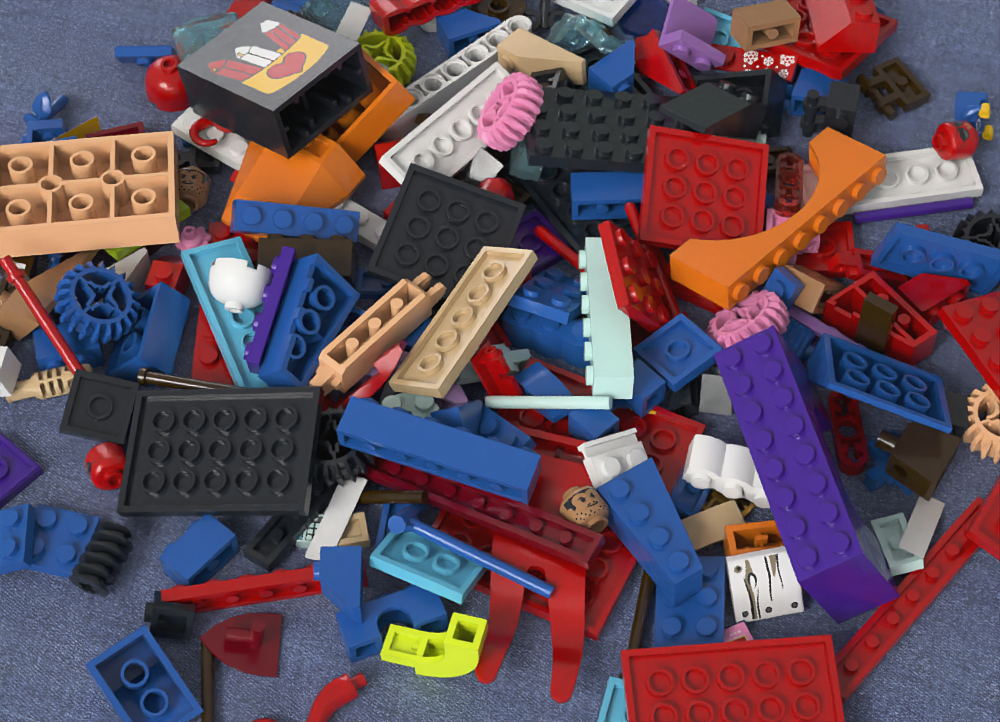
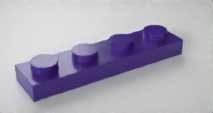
(272, 297)

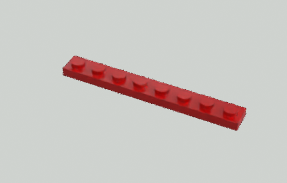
(897, 616)

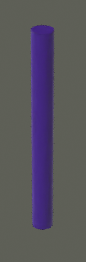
(913, 210)

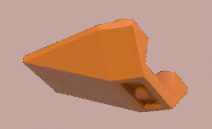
(313, 177)

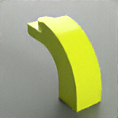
(441, 653)

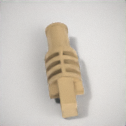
(45, 384)

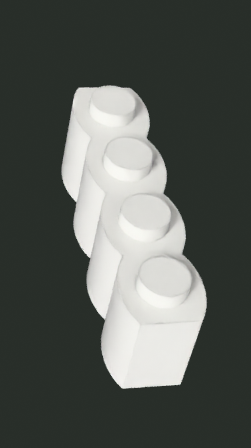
(724, 468)

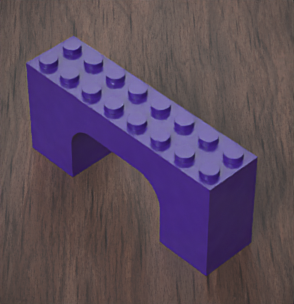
(784, 429)

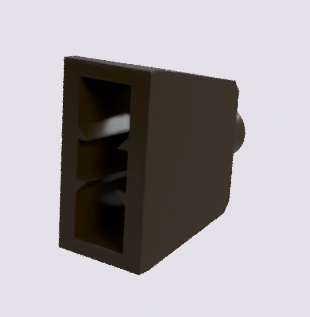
(918, 457)

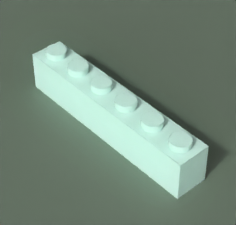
(606, 326)

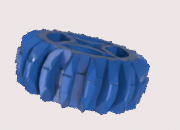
(102, 319)

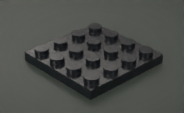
(441, 229)

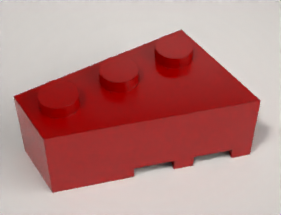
(911, 334)

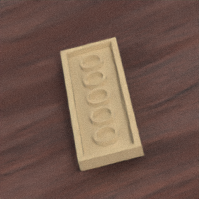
(463, 321)

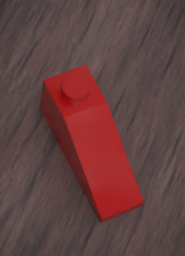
(662, 65)

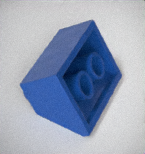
(154, 335)

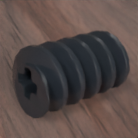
(101, 558)

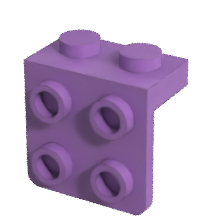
(690, 35)

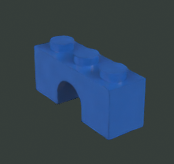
(598, 423)
(411, 606)

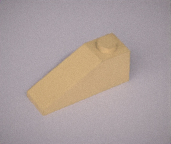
(530, 54)

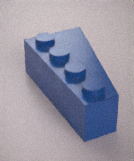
(307, 322)
(652, 530)

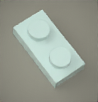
(889, 534)

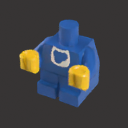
(974, 109)

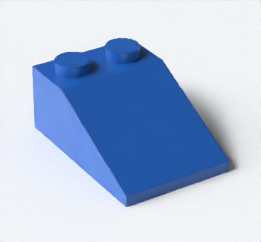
(142, 681)

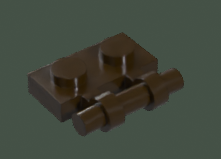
(900, 85)

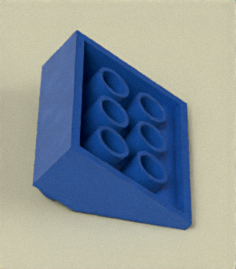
(879, 381)

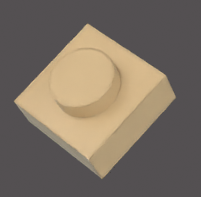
(355, 532)

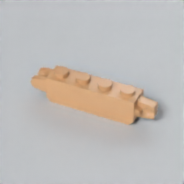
(374, 332)

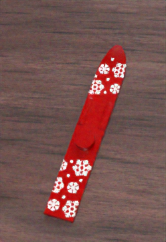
(739, 60)

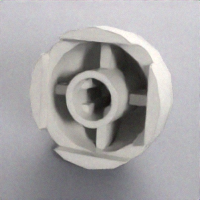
(238, 284)

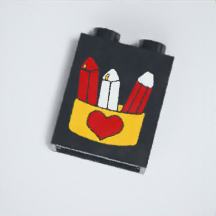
(276, 79)

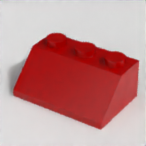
(844, 25)

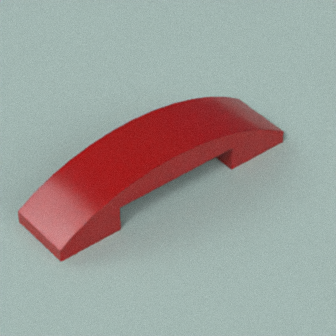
(384, 364)

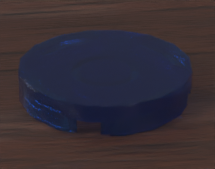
(644, 17)

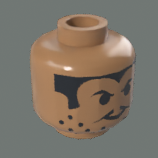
(193, 187)
(585, 508)

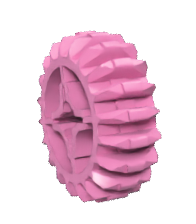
(510, 111)
(748, 317)

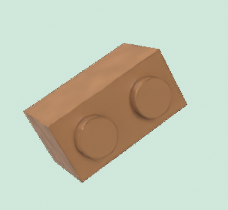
(765, 25)

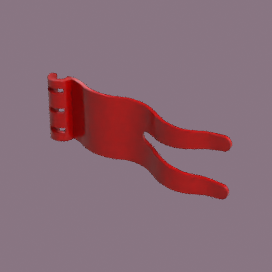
(568, 598)

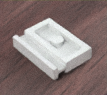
(612, 456)

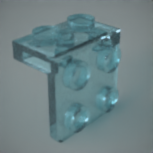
(577, 31)

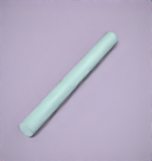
(548, 402)

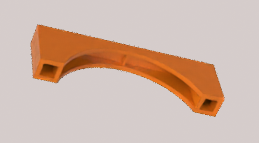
(734, 267)

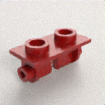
(493, 372)

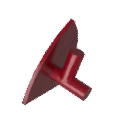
(247, 643)

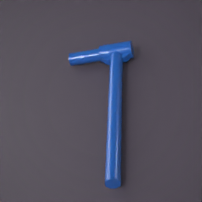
(408, 521)

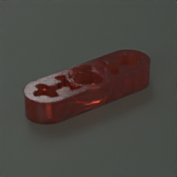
(784, 192)

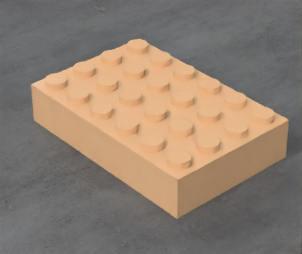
(89, 194)

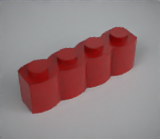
(398, 15)

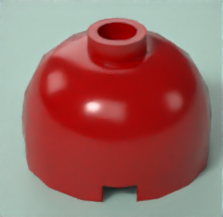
(165, 84)

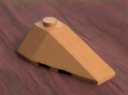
(14, 311)

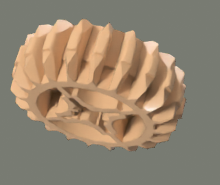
(984, 434)

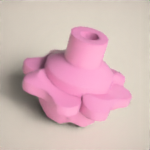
(193, 238)

